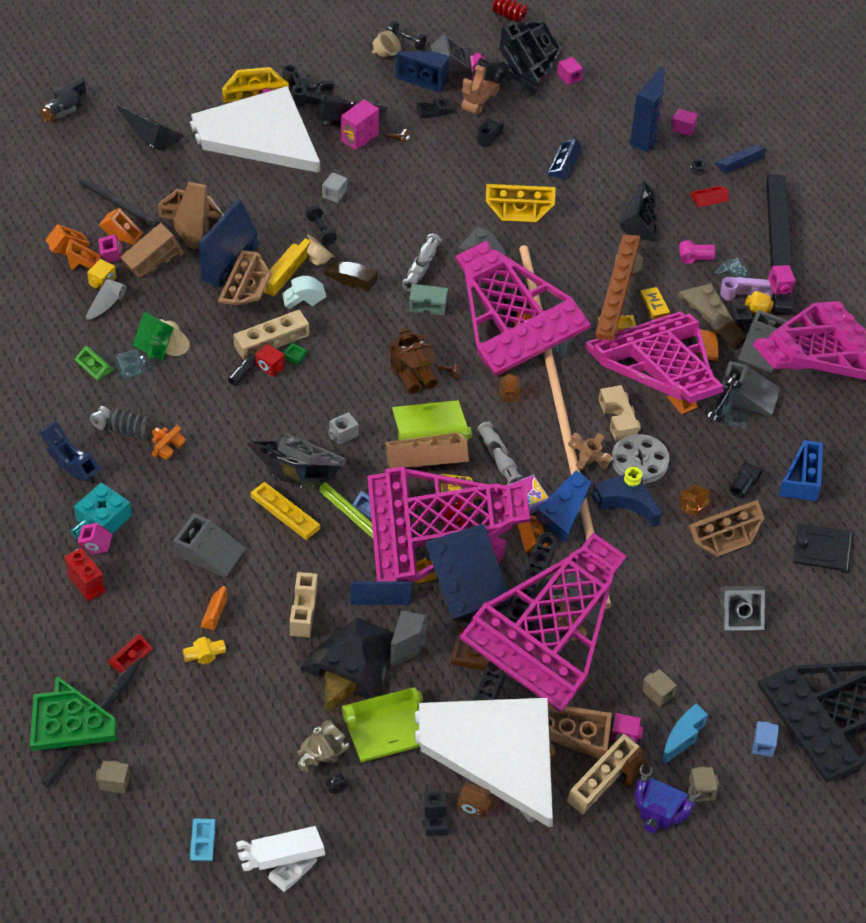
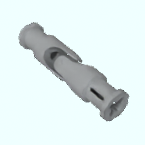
(422, 261)
(500, 455)

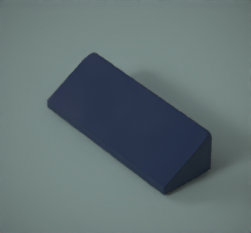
(741, 158)
(565, 159)
(380, 593)

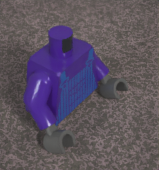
(662, 803)

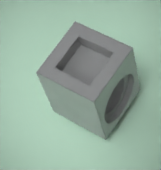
(334, 187)
(343, 428)

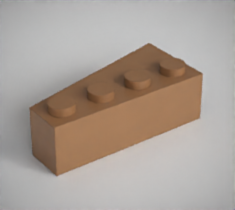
(427, 451)
(580, 729)

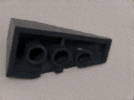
(332, 109)
(149, 130)
(640, 215)

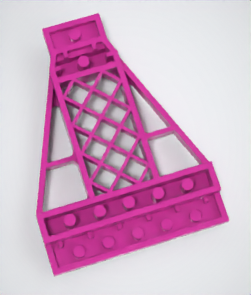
(529, 336)
(645, 343)
(824, 347)
(394, 509)
(525, 656)

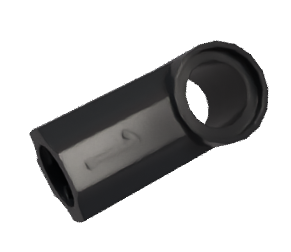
(746, 477)

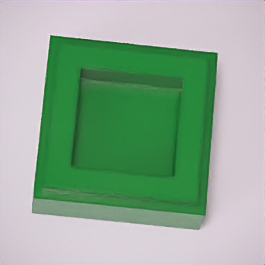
(294, 353)

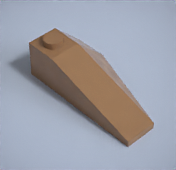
(192, 215)

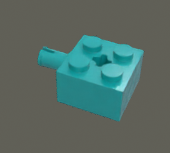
(102, 507)

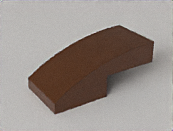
(632, 767)

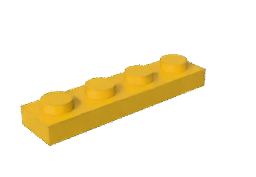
(285, 510)

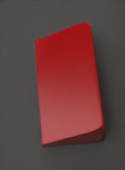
(710, 196)
(131, 652)

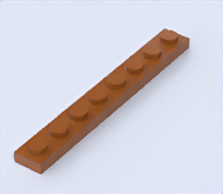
(618, 288)

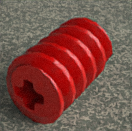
(510, 9)

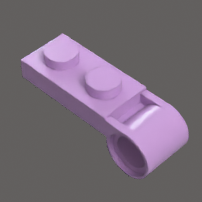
(743, 286)

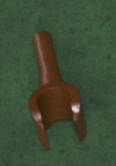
(402, 137)
(455, 370)

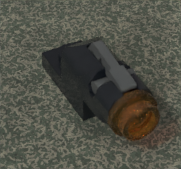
(65, 101)

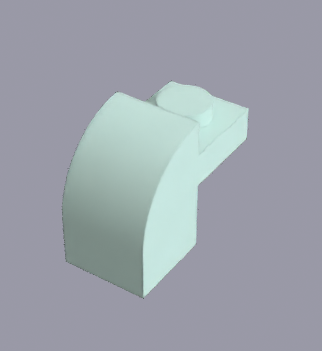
(305, 289)

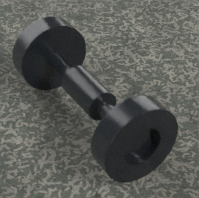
(420, 41)
(327, 236)
(722, 399)

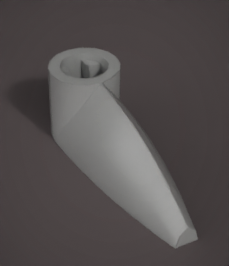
(106, 298)

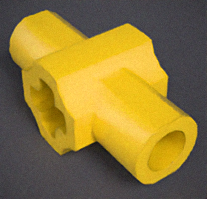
(204, 650)

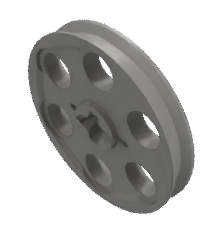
(646, 454)

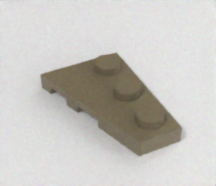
(705, 301)

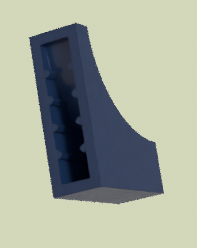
(618, 494)

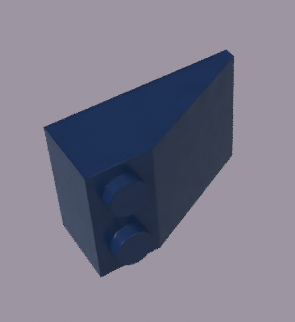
(423, 68)

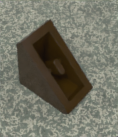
(728, 331)

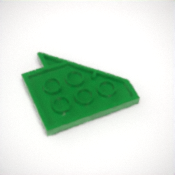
(68, 719)

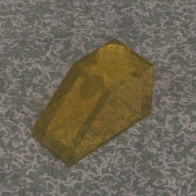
(336, 690)

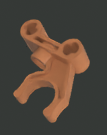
(477, 91)

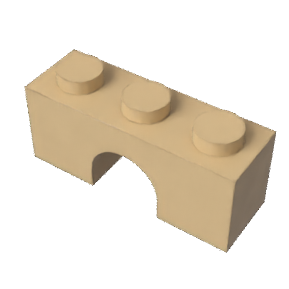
(617, 401)
(304, 604)

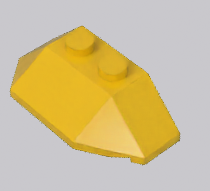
(250, 83)
(520, 202)

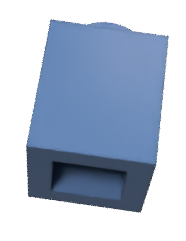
(765, 739)

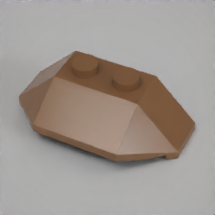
(169, 206)
(246, 280)
(728, 529)

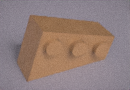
(151, 250)

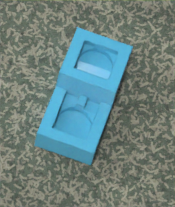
(202, 840)

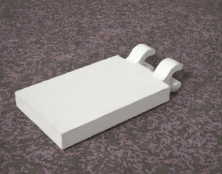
(281, 849)

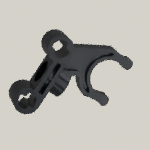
(500, 72)
(301, 88)

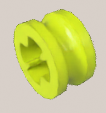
(633, 481)

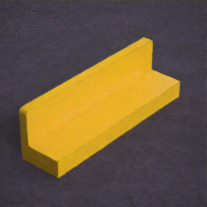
(286, 266)

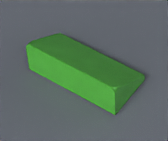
(93, 363)

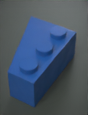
(805, 473)
(563, 506)

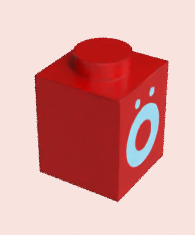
(270, 360)

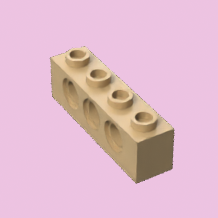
(273, 332)
(601, 775)

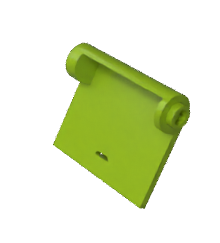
(430, 420)
(383, 724)

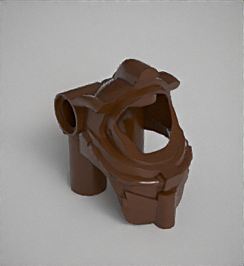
(412, 361)

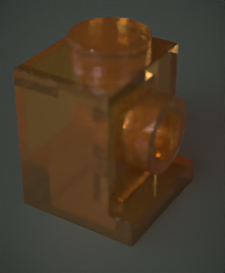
(508, 384)
(694, 499)

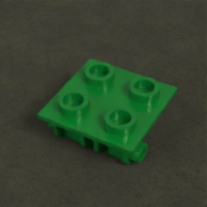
(153, 336)

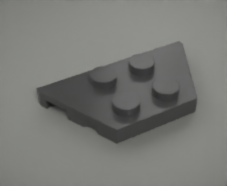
(307, 452)

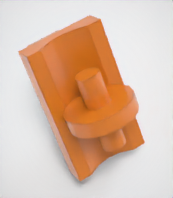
(162, 448)

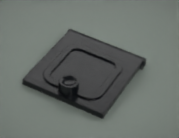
(825, 547)

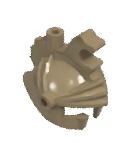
(322, 746)

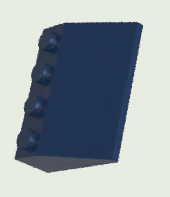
(648, 113)
(224, 243)
(467, 570)

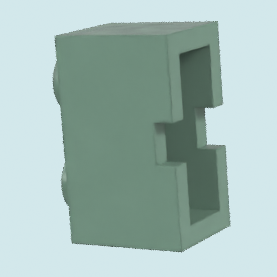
(428, 299)

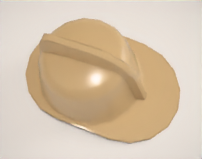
(386, 44)
(317, 252)
(178, 342)

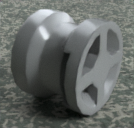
(100, 418)

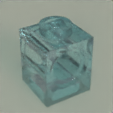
(130, 364)

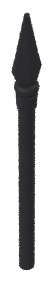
(148, 220)
(122, 682)

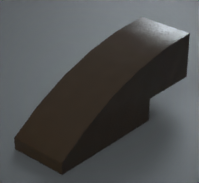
(352, 274)

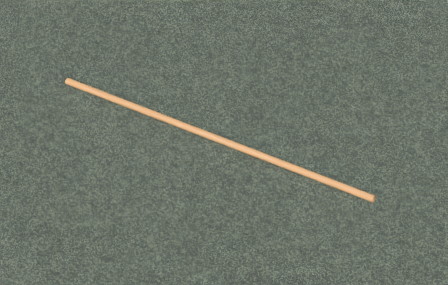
(560, 406)

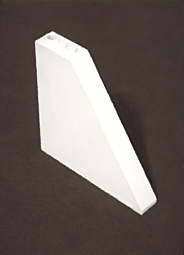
(258, 129)
(495, 746)

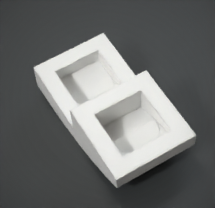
(288, 874)

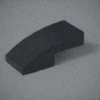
(439, 107)
(742, 317)
(435, 813)

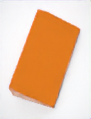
(530, 532)
(215, 609)

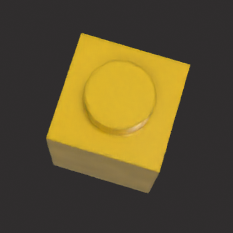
(100, 273)

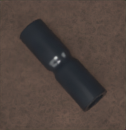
(241, 371)

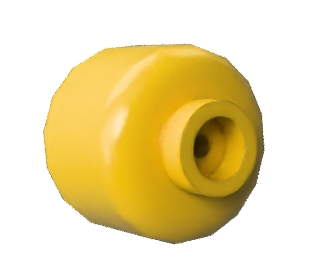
(759, 301)

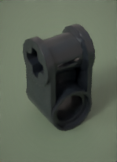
(489, 132)

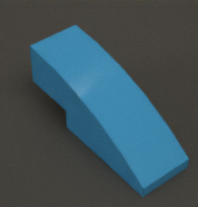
(684, 732)

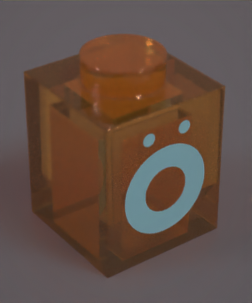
(474, 800)

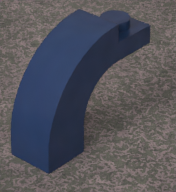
(72, 460)

